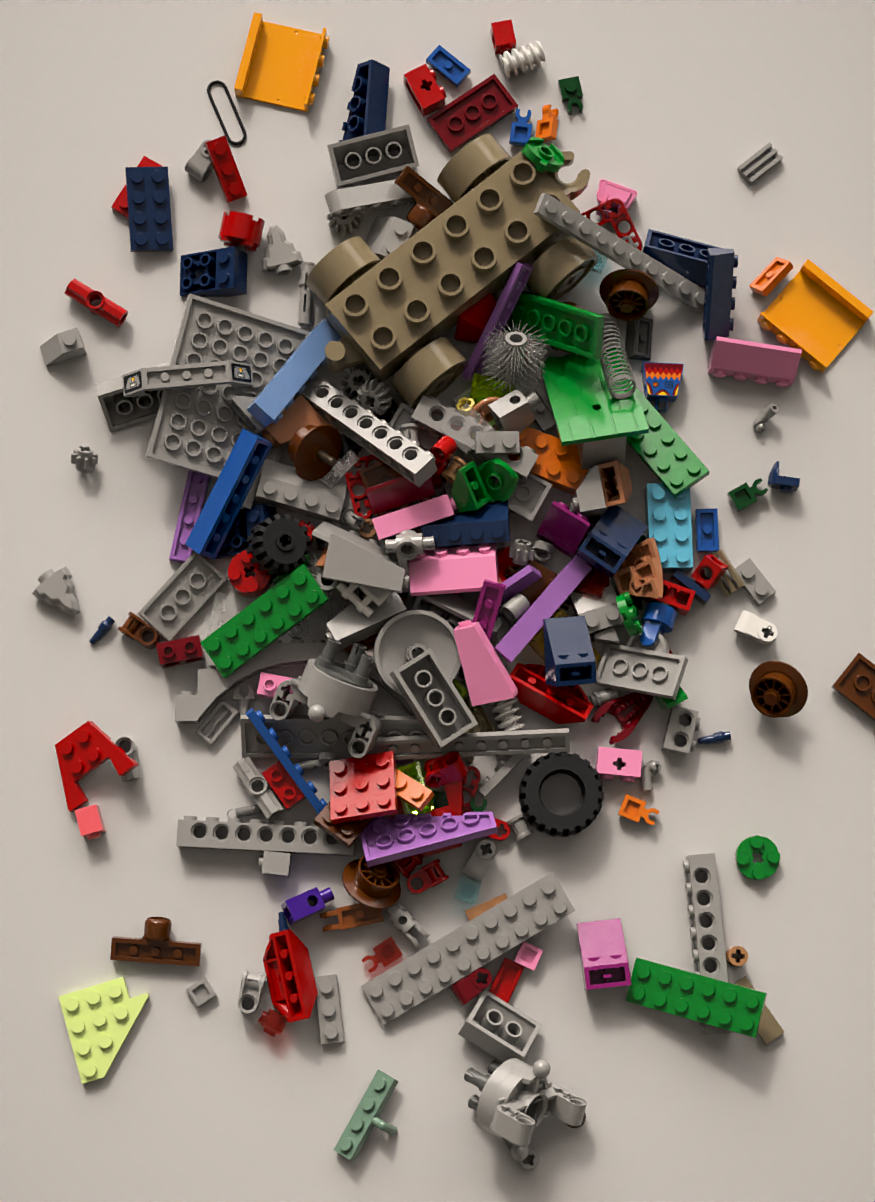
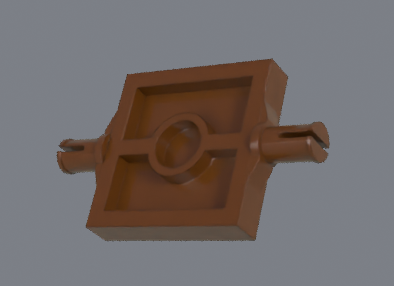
(534, 590)

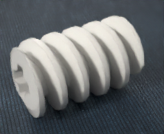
(522, 58)
(507, 715)

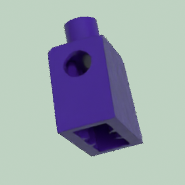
(298, 909)

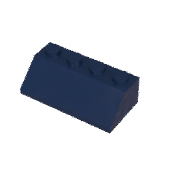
(679, 254)
(718, 293)

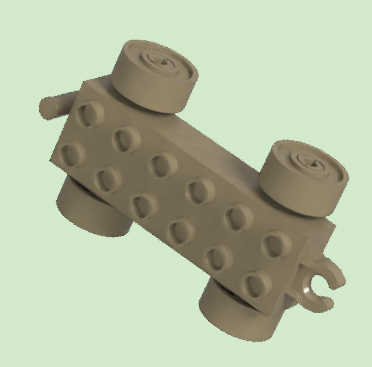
(402, 305)

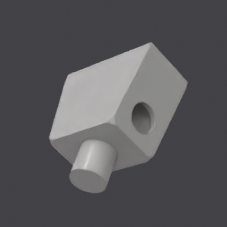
(514, 411)

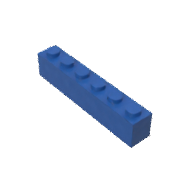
(228, 494)

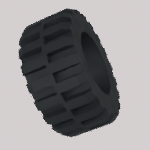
(590, 787)

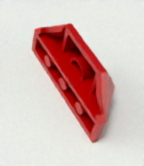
(558, 704)
(290, 976)

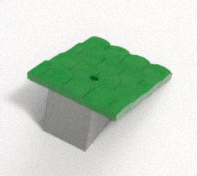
(587, 411)

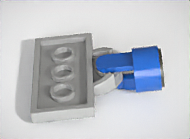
(645, 662)

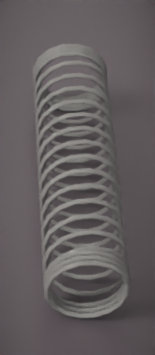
(611, 379)

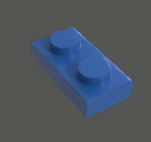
(448, 66)
(706, 530)

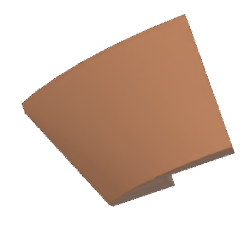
(641, 571)

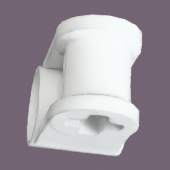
(752, 627)

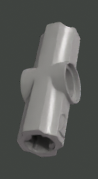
(264, 799)

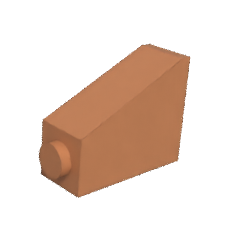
(295, 417)
(615, 483)

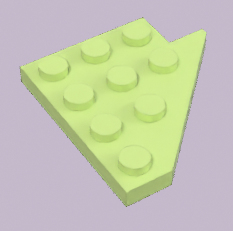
(99, 1024)

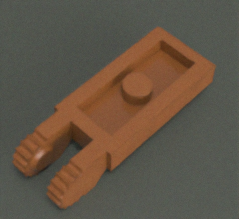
(352, 917)

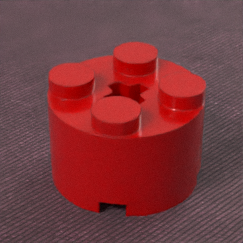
(241, 230)
(238, 578)

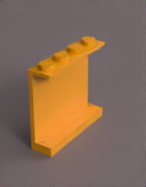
(281, 65)
(815, 316)

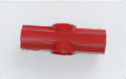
(85, 296)

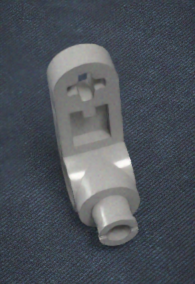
(418, 545)

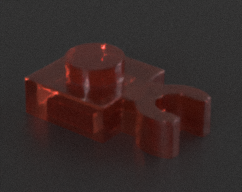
(385, 952)

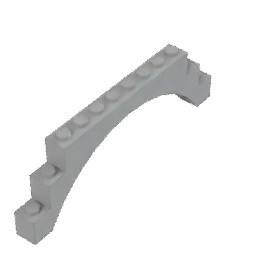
(213, 686)

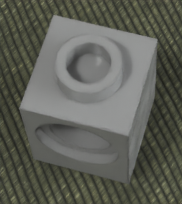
(275, 863)

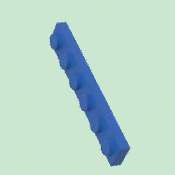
(283, 755)

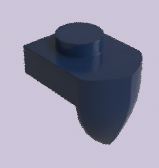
(784, 483)

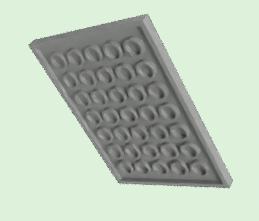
(196, 424)

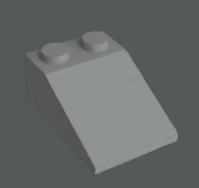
(598, 612)

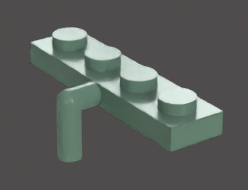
(367, 1116)

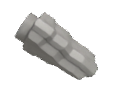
(280, 254)
(58, 591)

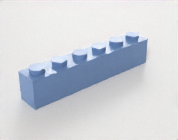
(293, 374)

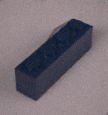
(369, 101)
(478, 526)

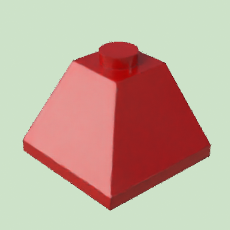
(473, 320)

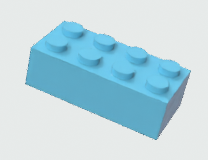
(671, 527)

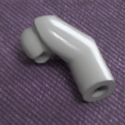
(764, 416)
(647, 773)

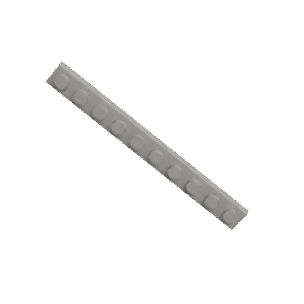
(619, 251)
(475, 744)

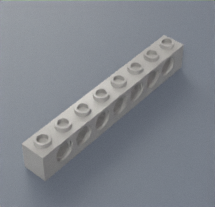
(370, 432)
(187, 839)
(706, 864)

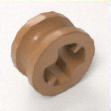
(372, 533)

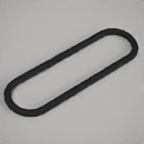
(218, 115)

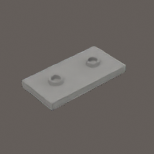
(182, 596)

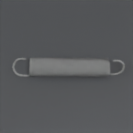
(248, 810)

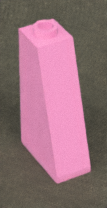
(414, 516)
(482, 667)

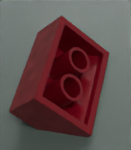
(397, 493)

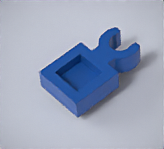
(520, 130)

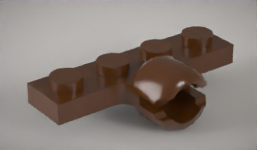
(428, 200)
(156, 946)

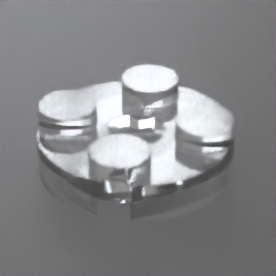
(340, 469)

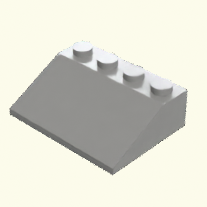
(322, 533)

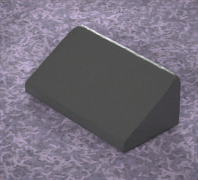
(639, 339)

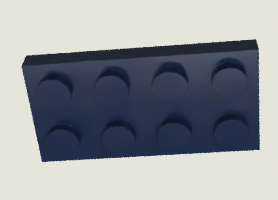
(149, 209)

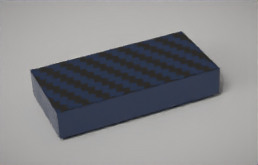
(683, 580)

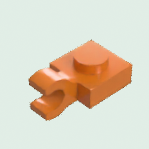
(547, 127)

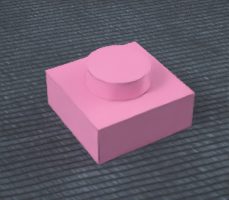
(528, 955)

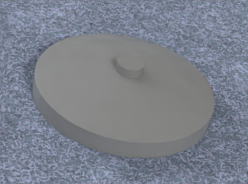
(408, 637)

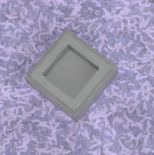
(201, 992)

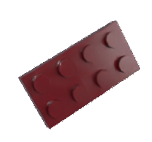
(472, 113)

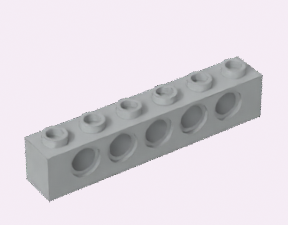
(430, 406)

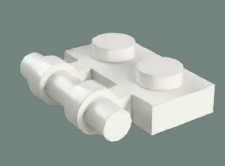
(376, 595)

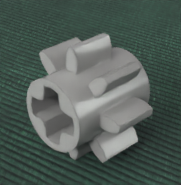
(84, 458)
(521, 552)

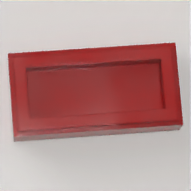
(506, 979)

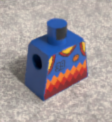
(661, 383)

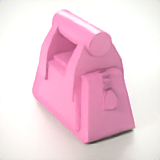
(609, 190)

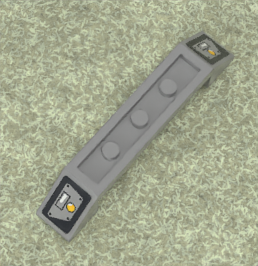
(186, 376)

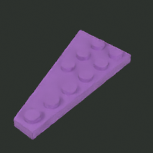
(418, 833)

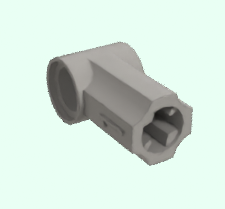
(135, 773)

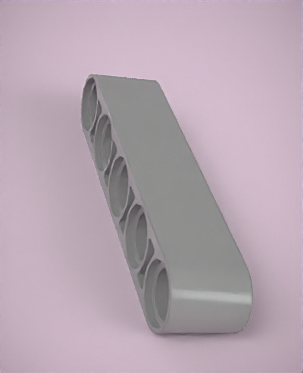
(366, 198)

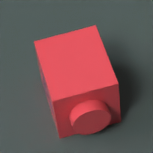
(90, 821)

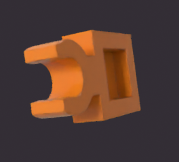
(633, 809)

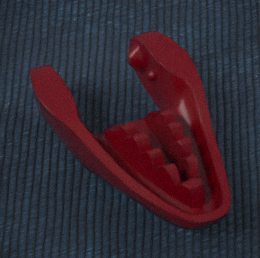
(627, 711)

